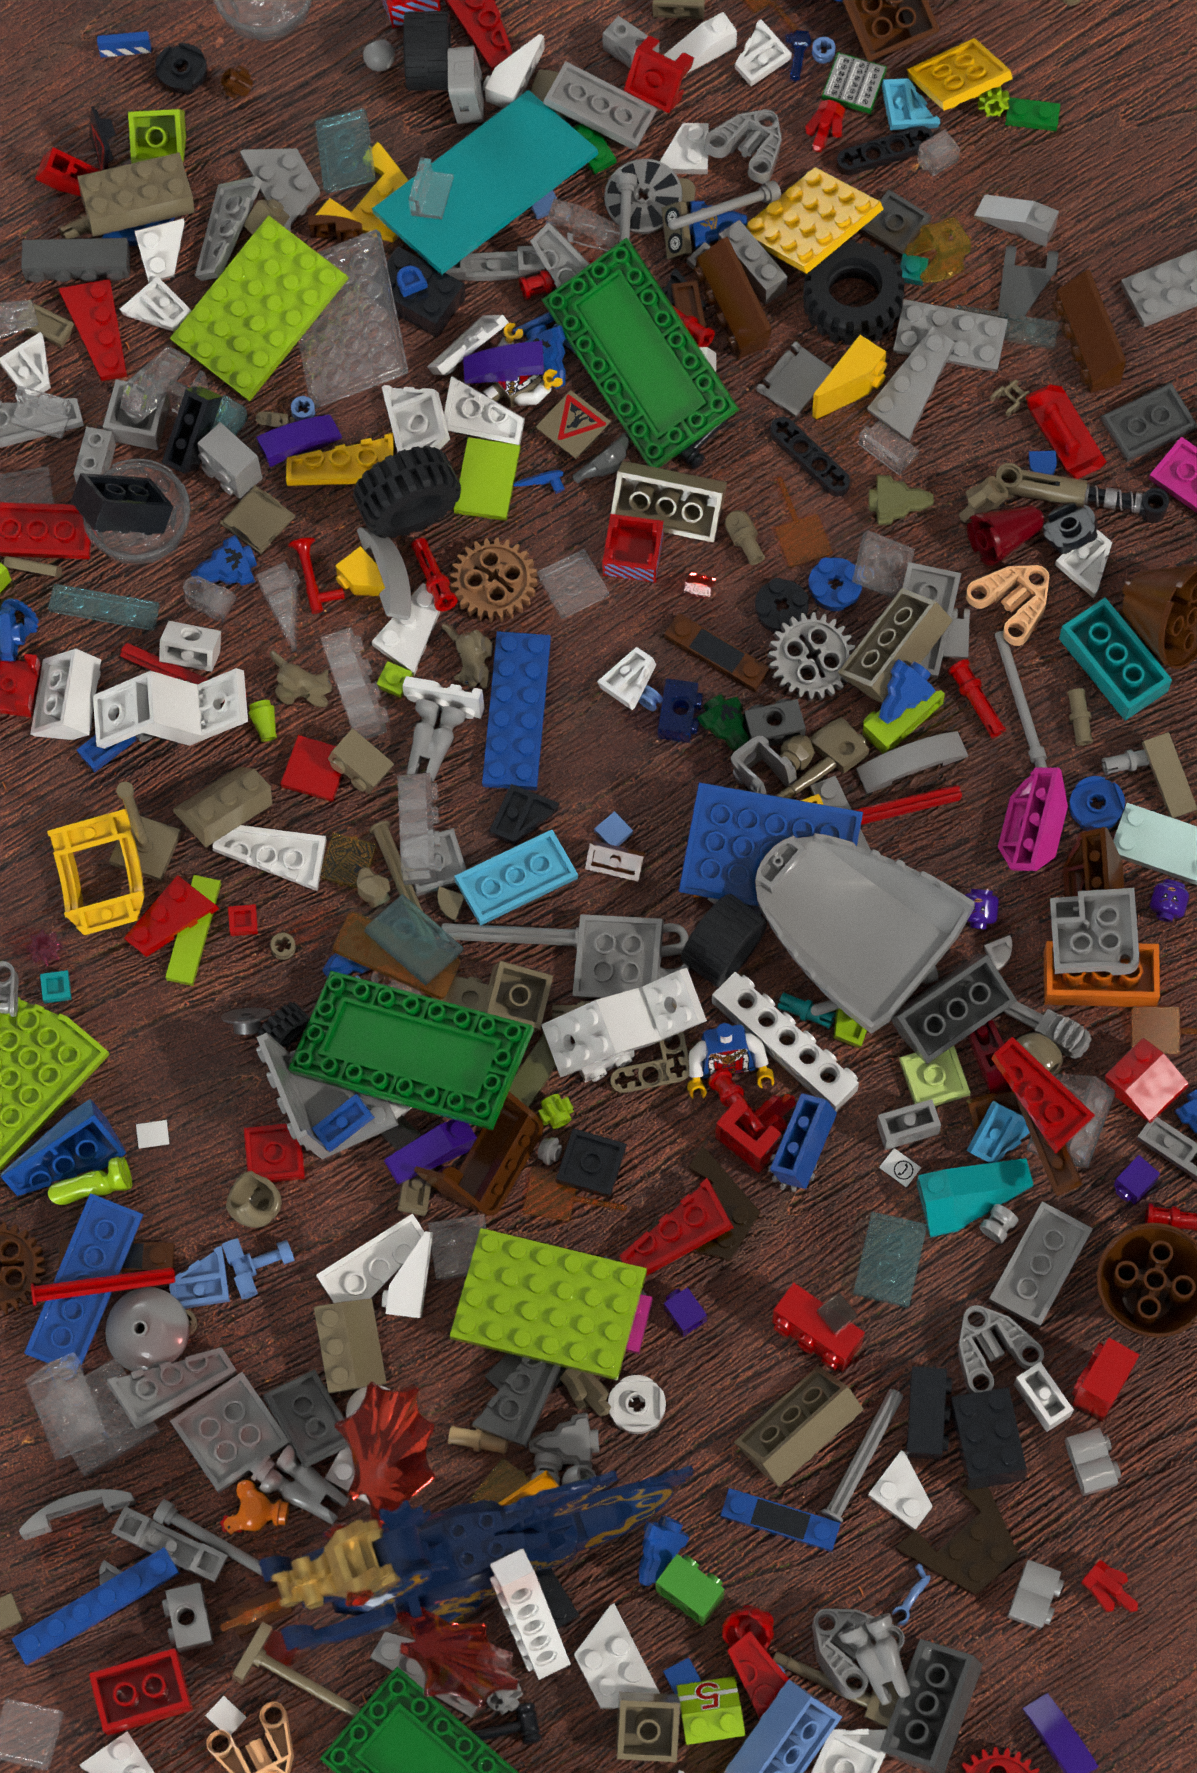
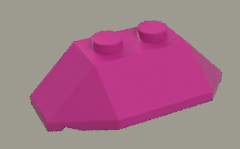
(1034, 820)

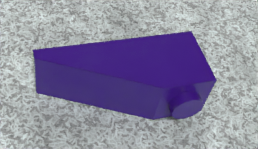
(431, 1149)

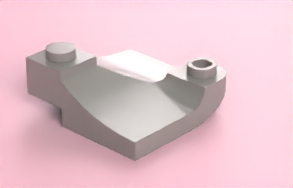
(1095, 932)

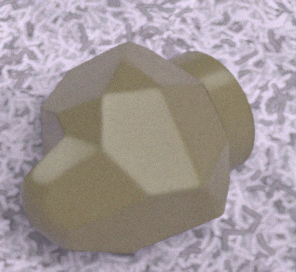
(798, 751)
(372, 887)

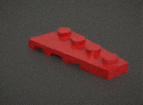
(484, 28)
(96, 320)
(1044, 1097)
(757, 1672)

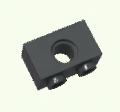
(785, 711)

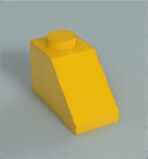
(359, 574)

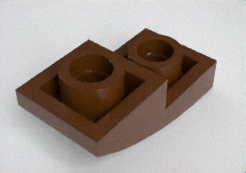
(327, 225)

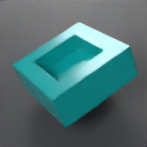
(912, 268)
(56, 986)

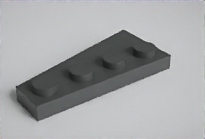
(519, 1402)

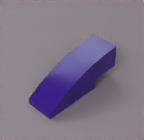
(504, 363)
(297, 438)
(1059, 1736)

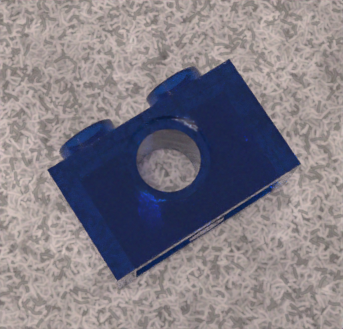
(679, 695)

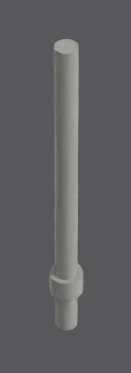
(1036, 752)

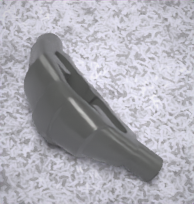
(606, 461)

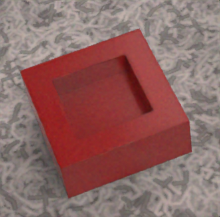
(243, 920)

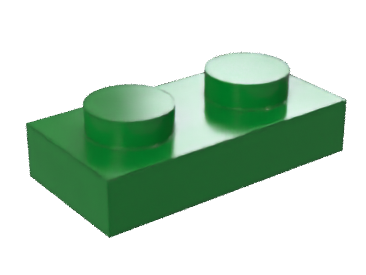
(1032, 114)
(605, 156)

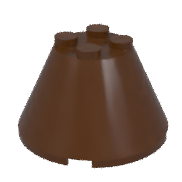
(1164, 612)
(1150, 1280)

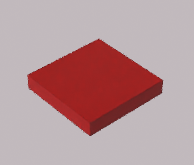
(311, 770)
(274, 1153)

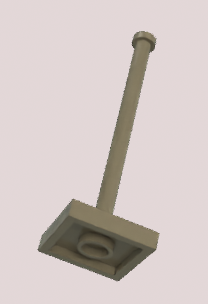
(153, 839)
(257, 1656)

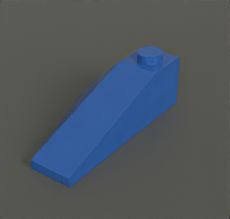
(72, 1146)

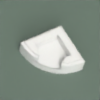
(999, 951)

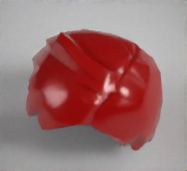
(748, 1619)

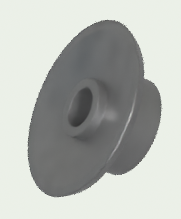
(246, 1020)

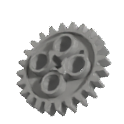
(789, 666)

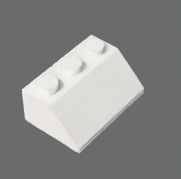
(66, 695)

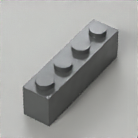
(76, 259)

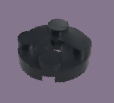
(185, 81)
(1065, 539)
(780, 591)

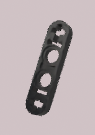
(882, 145)
(812, 454)

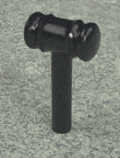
(692, 455)
(526, 1724)

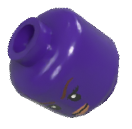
(1169, 900)
(985, 908)

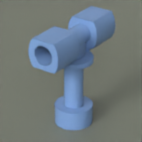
(245, 1266)

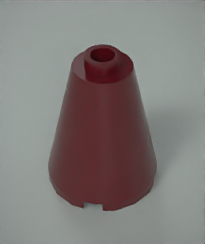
(1003, 531)

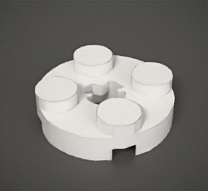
(648, 1392)

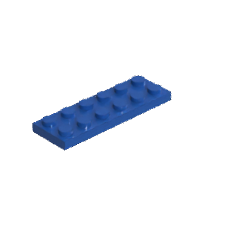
(516, 710)
(95, 1251)

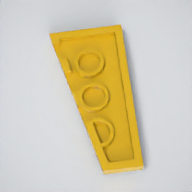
(338, 465)

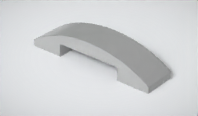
(498, 265)
(397, 593)
(910, 759)
(40, 1522)
(185, 1552)

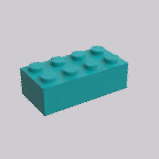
(1115, 659)

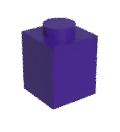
(1135, 1180)
(684, 1311)

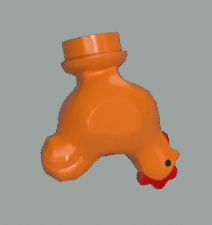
(254, 1510)

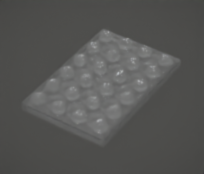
(358, 333)

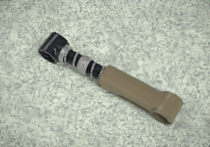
(1077, 491)

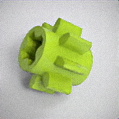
(993, 101)
(556, 1111)

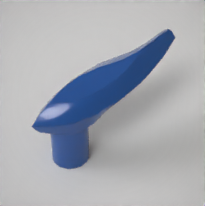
(544, 478)

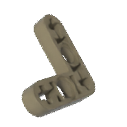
(662, 1066)

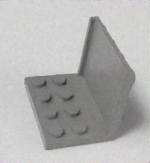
(311, 1101)

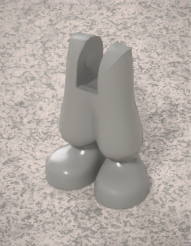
(432, 742)
(306, 1489)
(878, 1661)

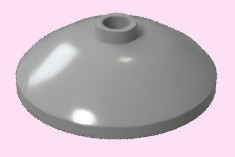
(164, 1332)

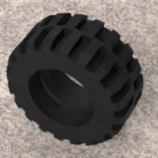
(847, 322)
(407, 492)

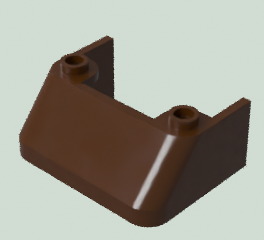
(492, 1160)

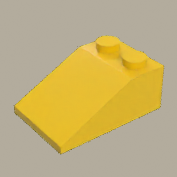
(851, 378)

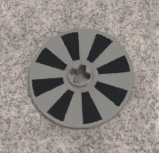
(652, 178)

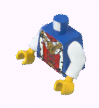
(728, 1049)

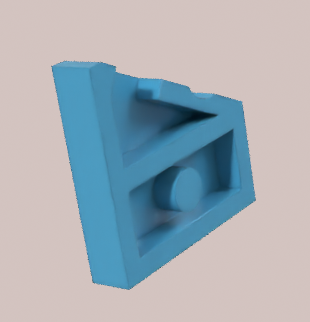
(998, 1133)

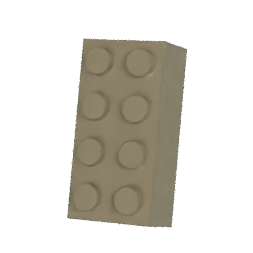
(136, 194)

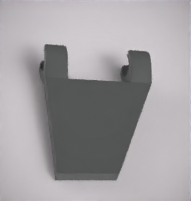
(1023, 284)

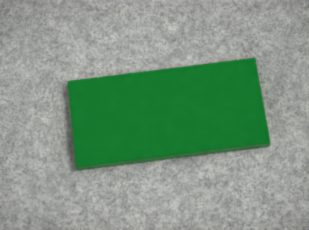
(640, 354)
(411, 1049)
(409, 1734)

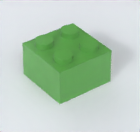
(690, 1588)

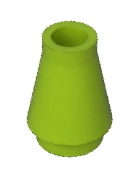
(263, 718)

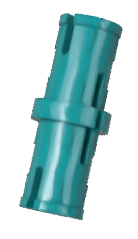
(803, 1010)

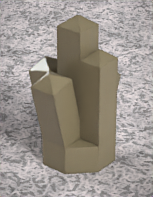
(984, 498)
(586, 1391)

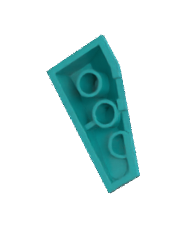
(965, 1193)

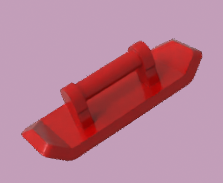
(1065, 431)

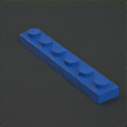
(95, 1606)

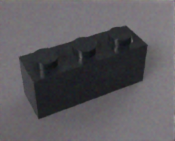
(191, 425)
(928, 1413)

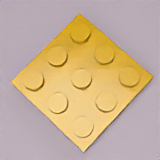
(959, 74)

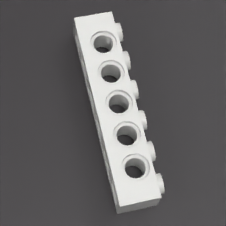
(788, 1056)
(528, 1614)

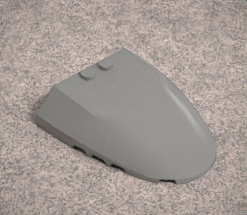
(858, 921)

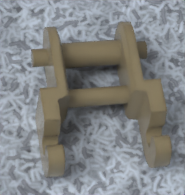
(1005, 391)
(273, 419)

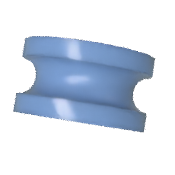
(830, 48)
(304, 402)
(650, 698)

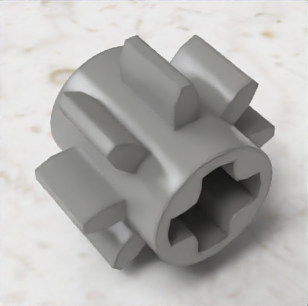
(505, 1700)

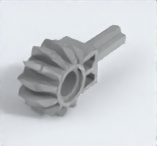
(1063, 1031)

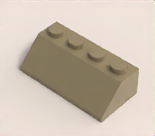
(684, 502)
(902, 632)
(799, 1425)

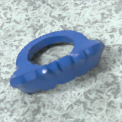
(30, 619)

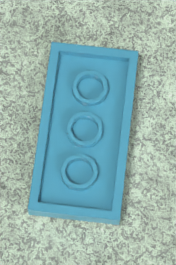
(516, 877)

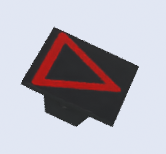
(99, 132)

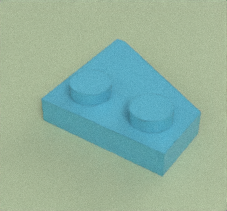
(905, 106)

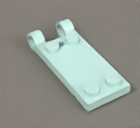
(1158, 843)

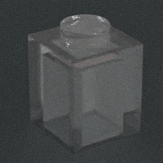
(938, 153)

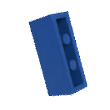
(803, 1141)

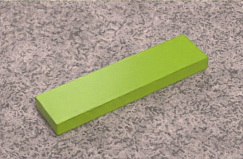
(191, 941)

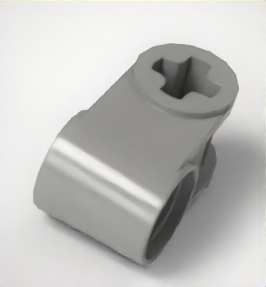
(9, 991)

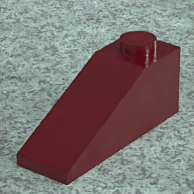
(984, 1044)

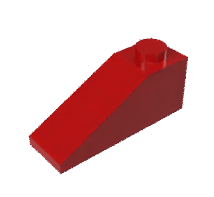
(62, 171)

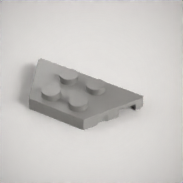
(283, 178)

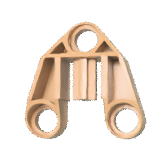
(1000, 583)
(278, 1737)

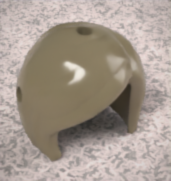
(1043, 1050)
(249, 1197)

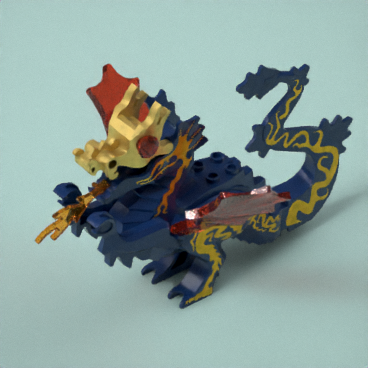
(440, 1562)

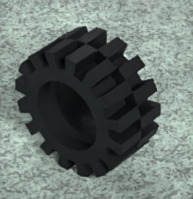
(286, 1024)

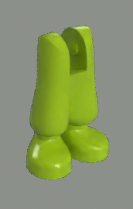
(93, 1182)

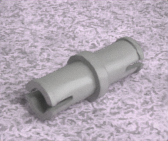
(1127, 761)

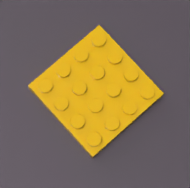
(812, 219)

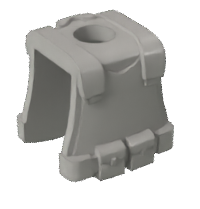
(759, 750)

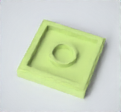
(938, 1080)

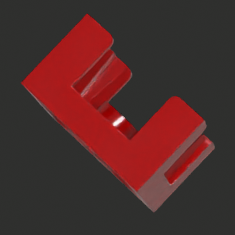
(657, 77)
(19, 685)
(752, 1152)

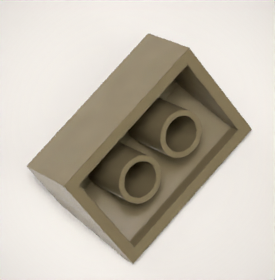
(225, 804)
(349, 1345)

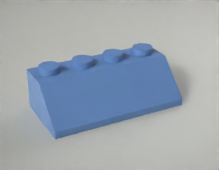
(786, 1734)

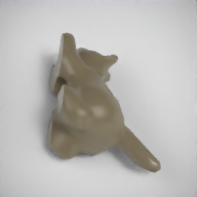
(473, 651)
(297, 682)

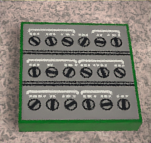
(854, 82)

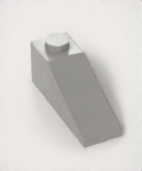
(1019, 217)

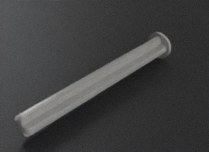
(512, 934)
(863, 1456)

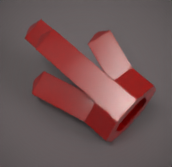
(827, 118)
(774, 1109)
(1106, 1587)

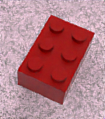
(797, 1317)
(1103, 1378)
(140, 1692)

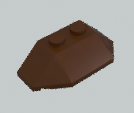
(1093, 864)

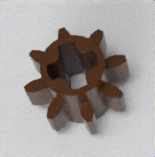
(237, 82)

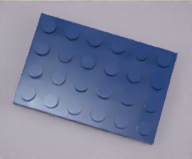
(739, 827)

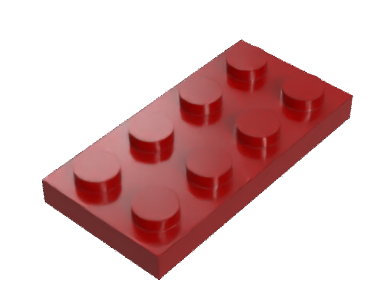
(42, 531)

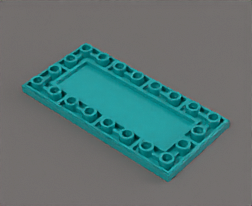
(496, 178)

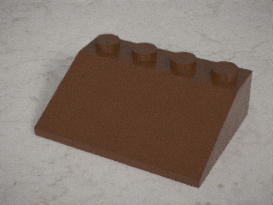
(890, 24)

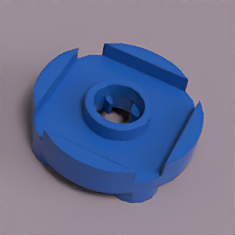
(824, 595)
(1103, 790)

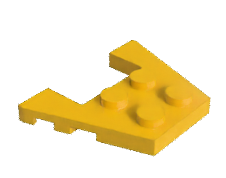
(391, 180)

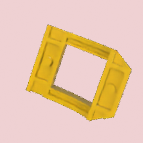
(87, 835)

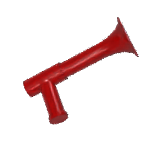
(315, 598)

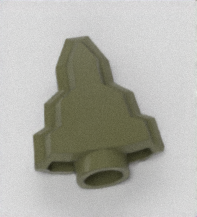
(895, 499)

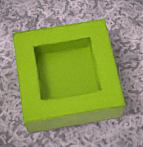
(393, 679)

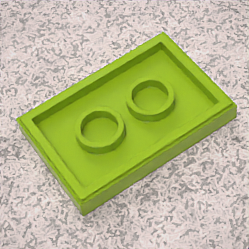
(487, 479)

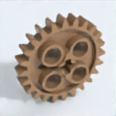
(508, 562)

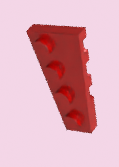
(685, 1229)

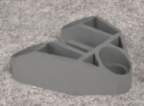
(733, 132)
(1011, 1335)
(832, 1660)

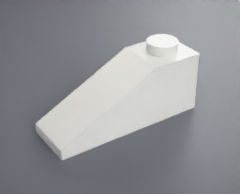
(706, 41)
(513, 74)
(408, 1287)

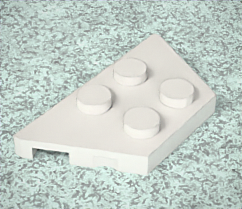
(416, 417)
(613, 1661)
(851, 1752)

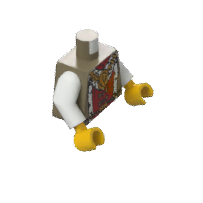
(528, 388)

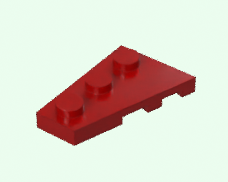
(171, 913)

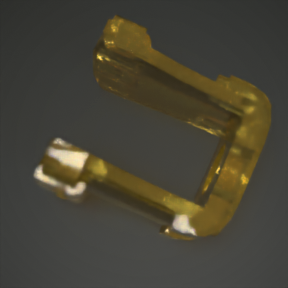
(949, 253)

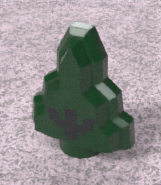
(725, 720)

